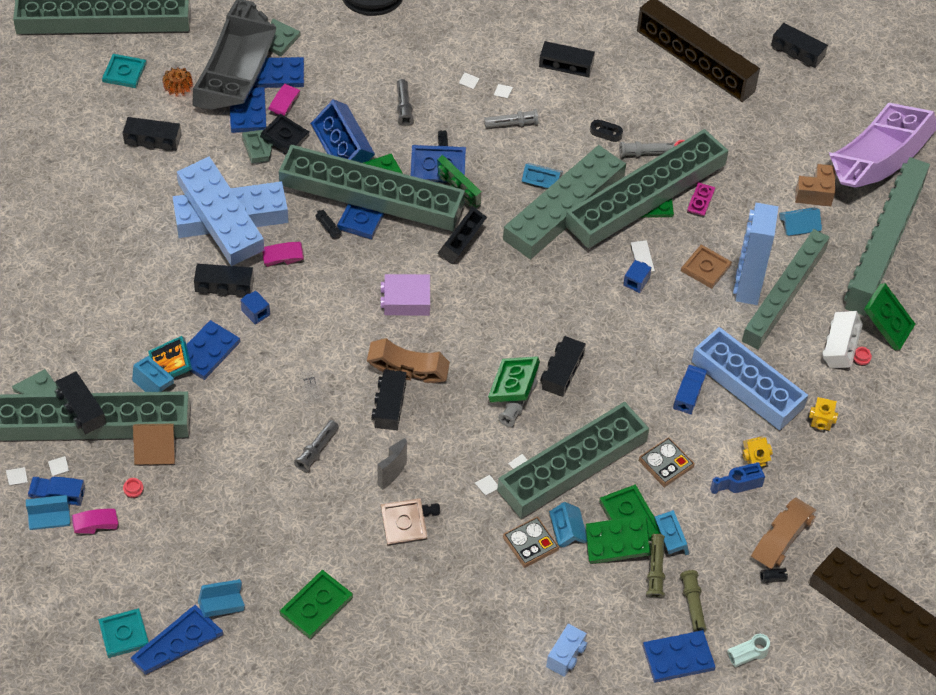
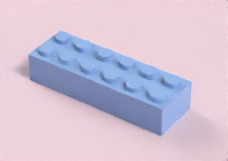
(262, 202)
(220, 211)
(755, 253)
(749, 378)

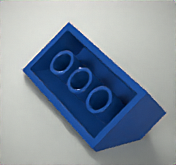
(341, 133)

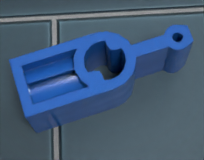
(689, 389)
(740, 479)
(57, 487)

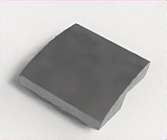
(393, 465)

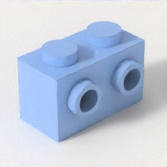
(565, 651)

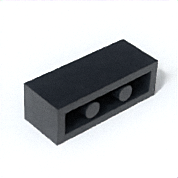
(799, 45)
(566, 59)
(152, 133)
(462, 235)
(223, 279)
(563, 366)
(389, 399)
(80, 403)

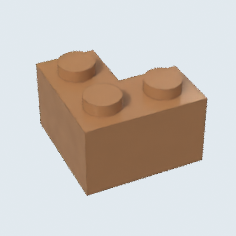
(817, 189)

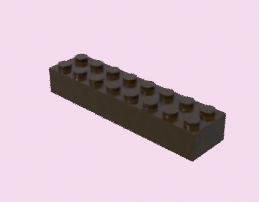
(698, 49)
(878, 607)

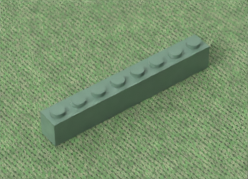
(785, 289)

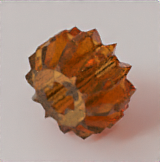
(177, 81)

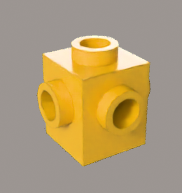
(823, 414)
(756, 444)

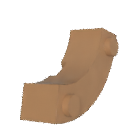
(425, 366)
(786, 528)

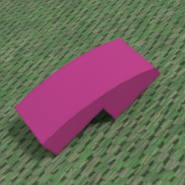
(283, 100)
(701, 199)
(283, 252)
(89, 520)

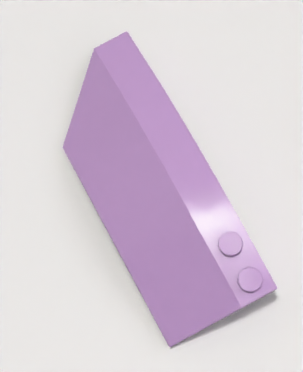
(884, 145)

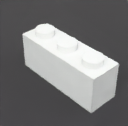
(842, 339)

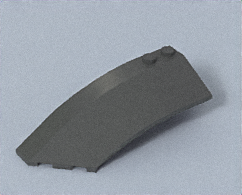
(235, 58)

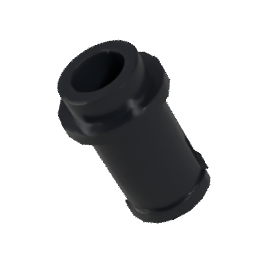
(768, 575)

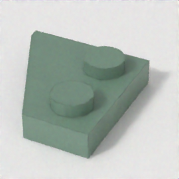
(283, 38)
(257, 148)
(36, 384)

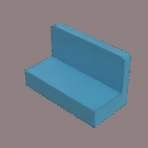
(540, 175)
(801, 220)
(151, 376)
(48, 512)
(568, 524)
(671, 529)
(221, 598)

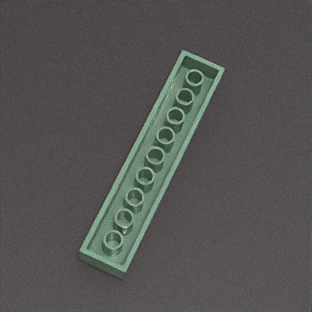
(100, 16)
(372, 187)
(646, 188)
(886, 235)
(46, 418)

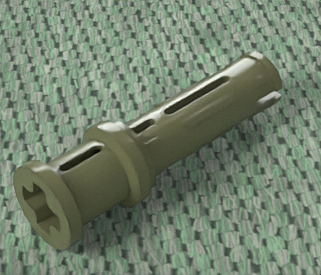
(656, 573)
(692, 593)

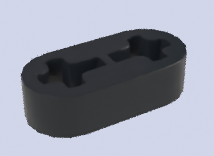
(606, 130)

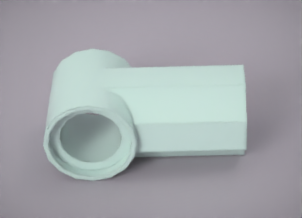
(748, 651)

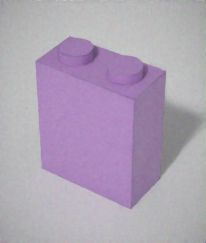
(406, 294)

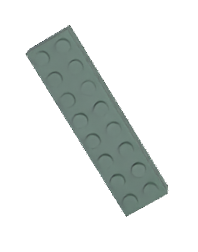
(546, 215)
(572, 459)

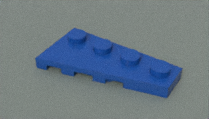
(178, 639)

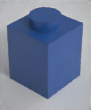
(637, 276)
(255, 307)

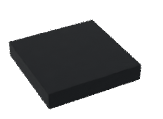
(284, 133)

